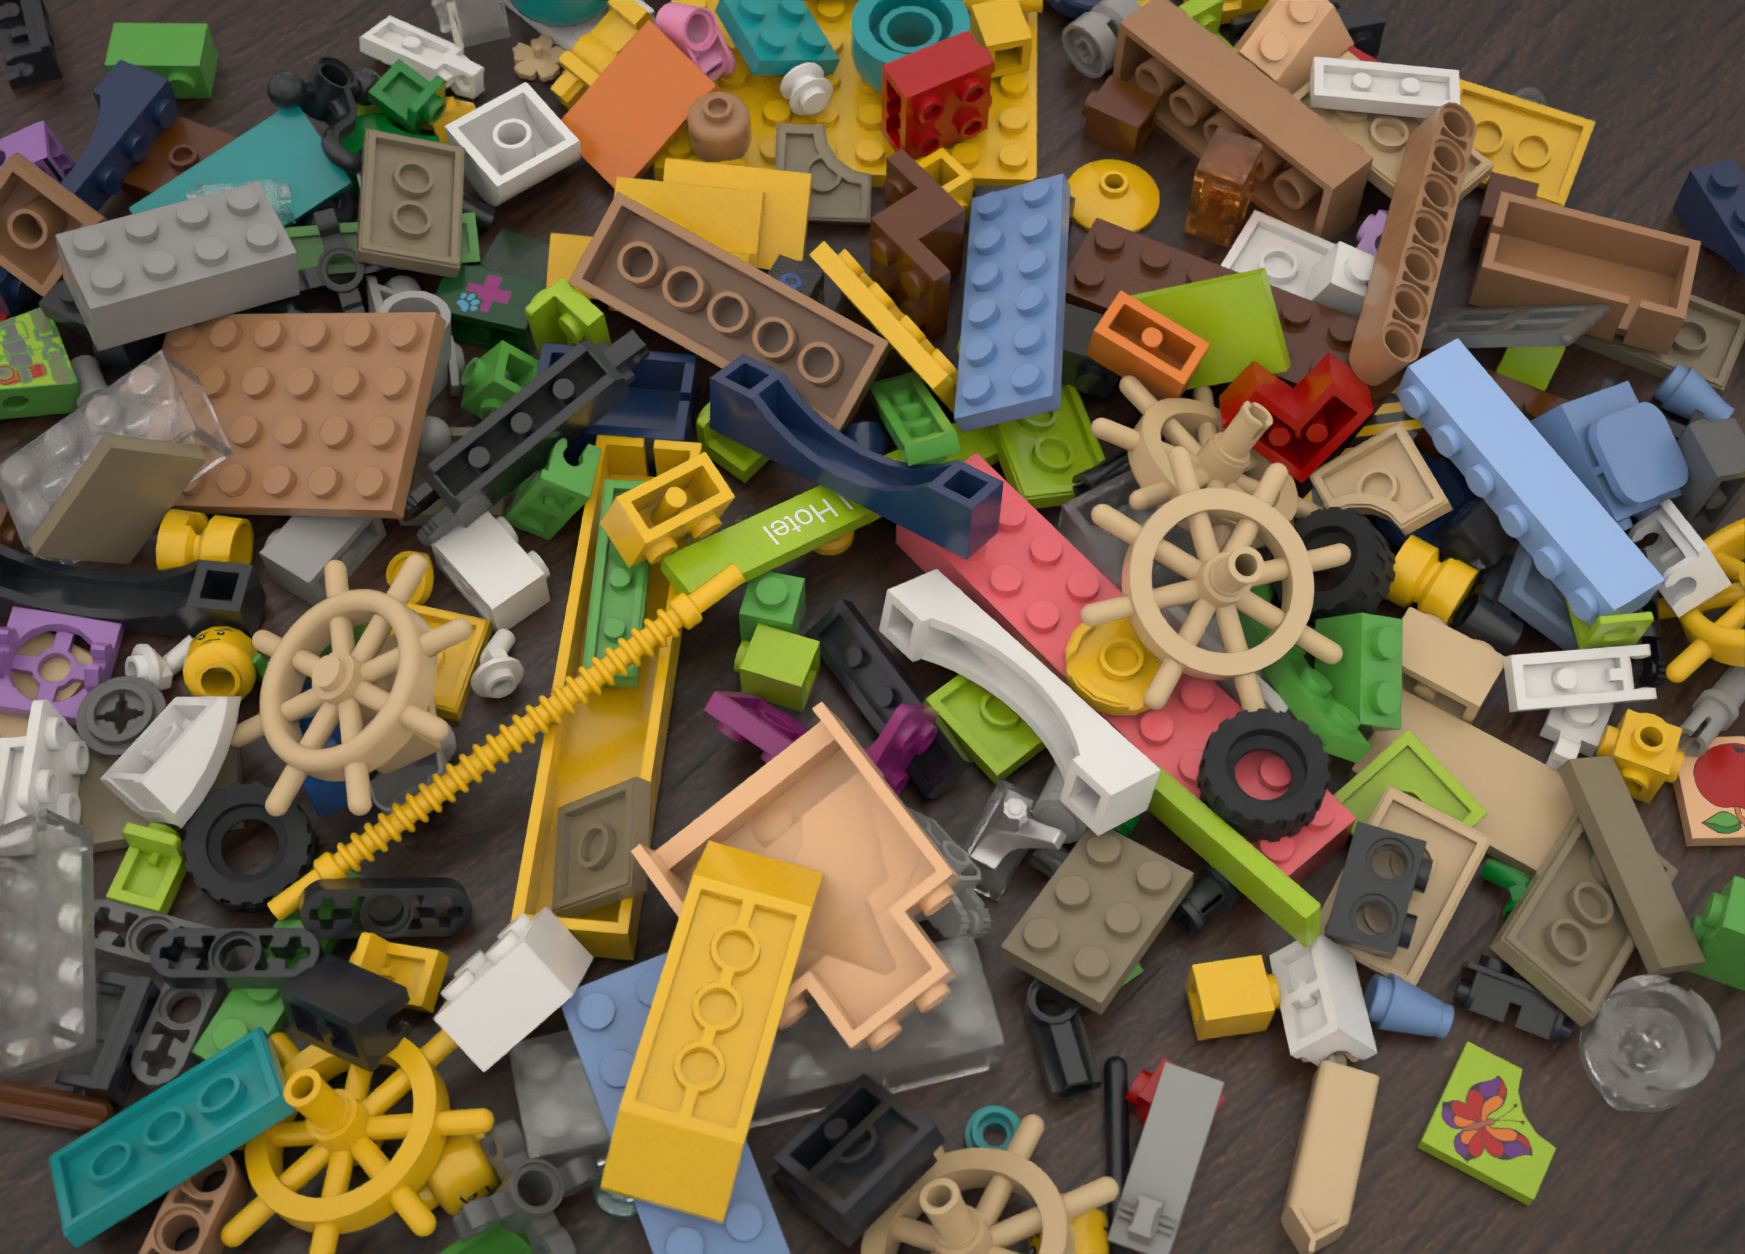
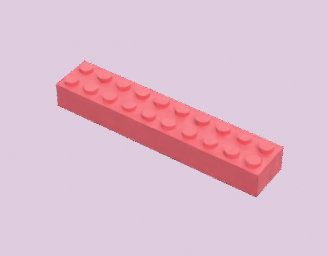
(1036, 591)

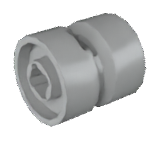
(1094, 35)

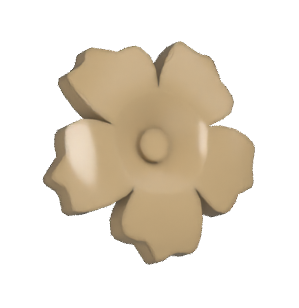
(538, 59)

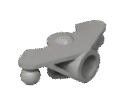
(405, 295)

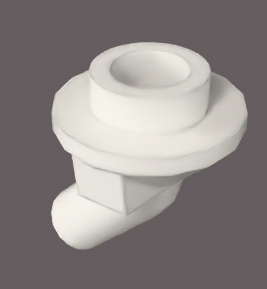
(156, 669)
(497, 672)

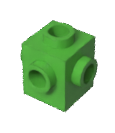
(496, 378)

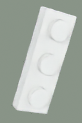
(1381, 87)

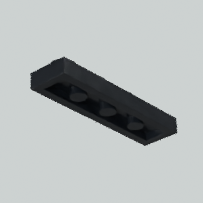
(879, 687)

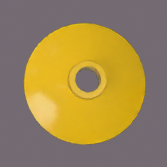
(1114, 193)

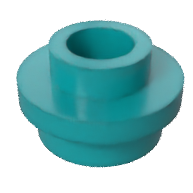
(991, 1118)

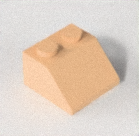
(1288, 38)

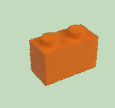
(1147, 346)

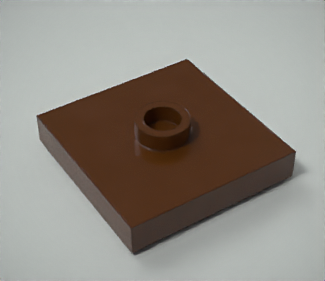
(172, 154)

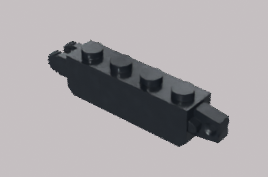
(522, 431)

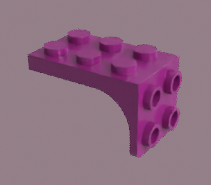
(754, 719)

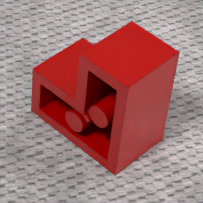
(1307, 418)

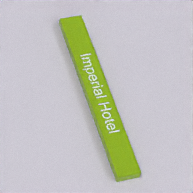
(791, 528)

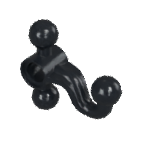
(329, 97)

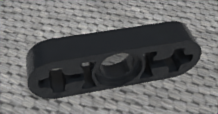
(368, 889)
(218, 942)

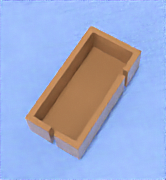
(1574, 257)

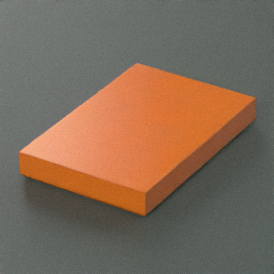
(637, 105)

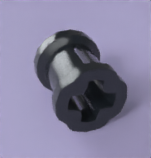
(1204, 901)

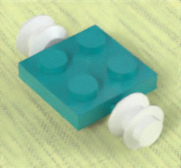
(786, 41)

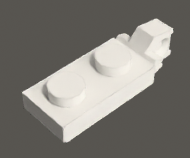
(424, 54)

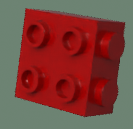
(937, 95)

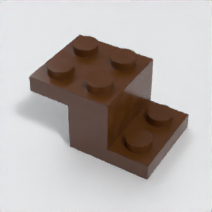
(917, 244)

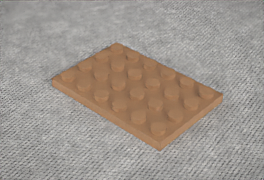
(313, 408)

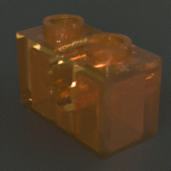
(1223, 187)

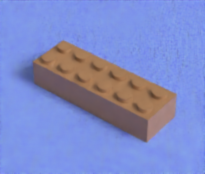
(1306, 166)
(727, 308)

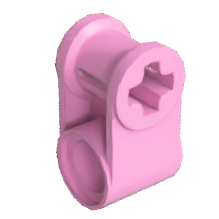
(698, 36)

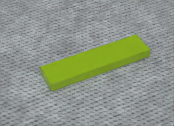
(1236, 859)

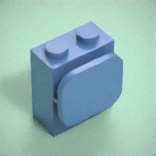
(1617, 451)

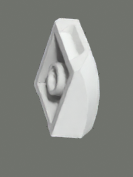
(175, 759)

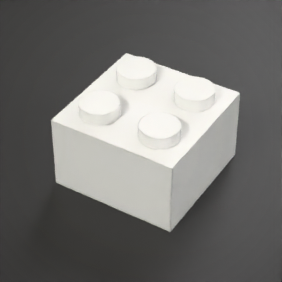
(512, 986)

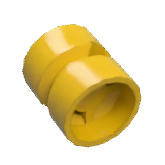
(191, 536)
(1426, 581)

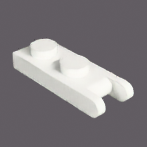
(1574, 678)

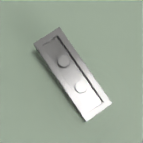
(1166, 1161)

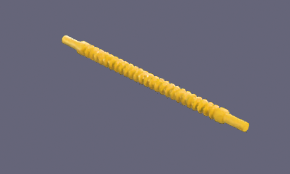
(683, 612)

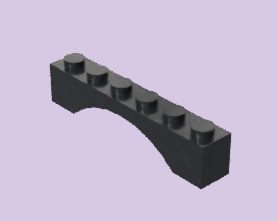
(154, 602)

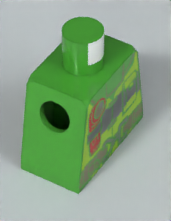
(34, 368)

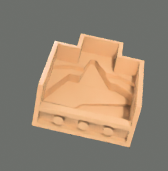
(836, 814)

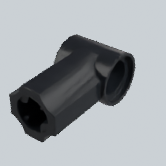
(1484, 616)
(1060, 1044)

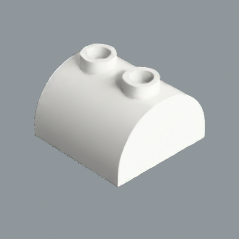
(512, 144)

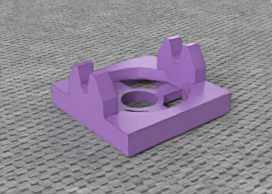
(26, 623)

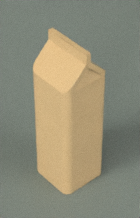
(1328, 1155)

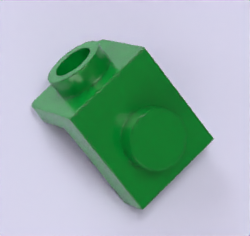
(409, 97)

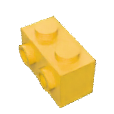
(667, 510)

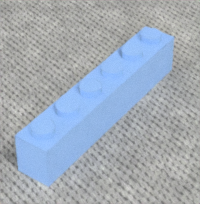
(1527, 485)

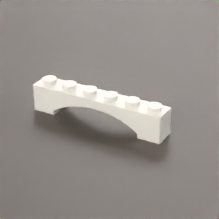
(1101, 770)

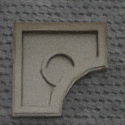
(837, 191)

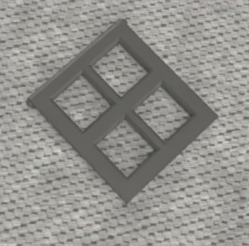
(1513, 325)

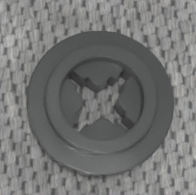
(105, 705)

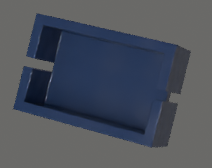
(659, 403)

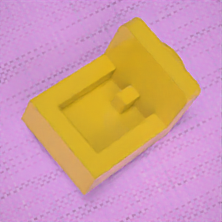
(414, 967)

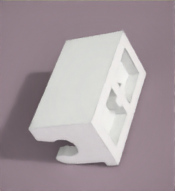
(1681, 558)
(1322, 1001)

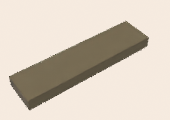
(1631, 865)

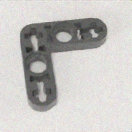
(152, 1043)

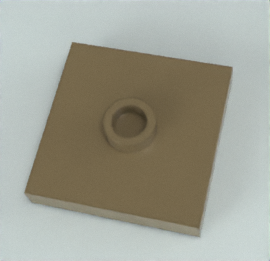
(596, 845)

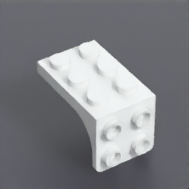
(42, 767)

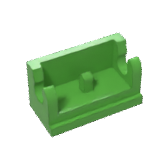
(555, 493)

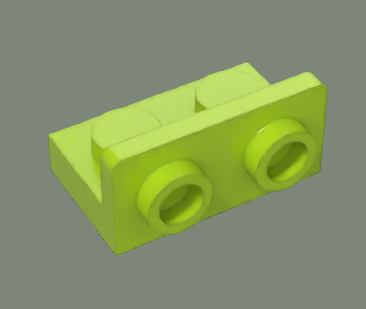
(565, 317)

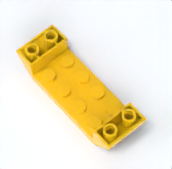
(710, 1032)

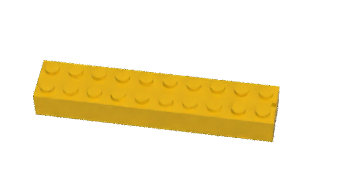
(617, 732)

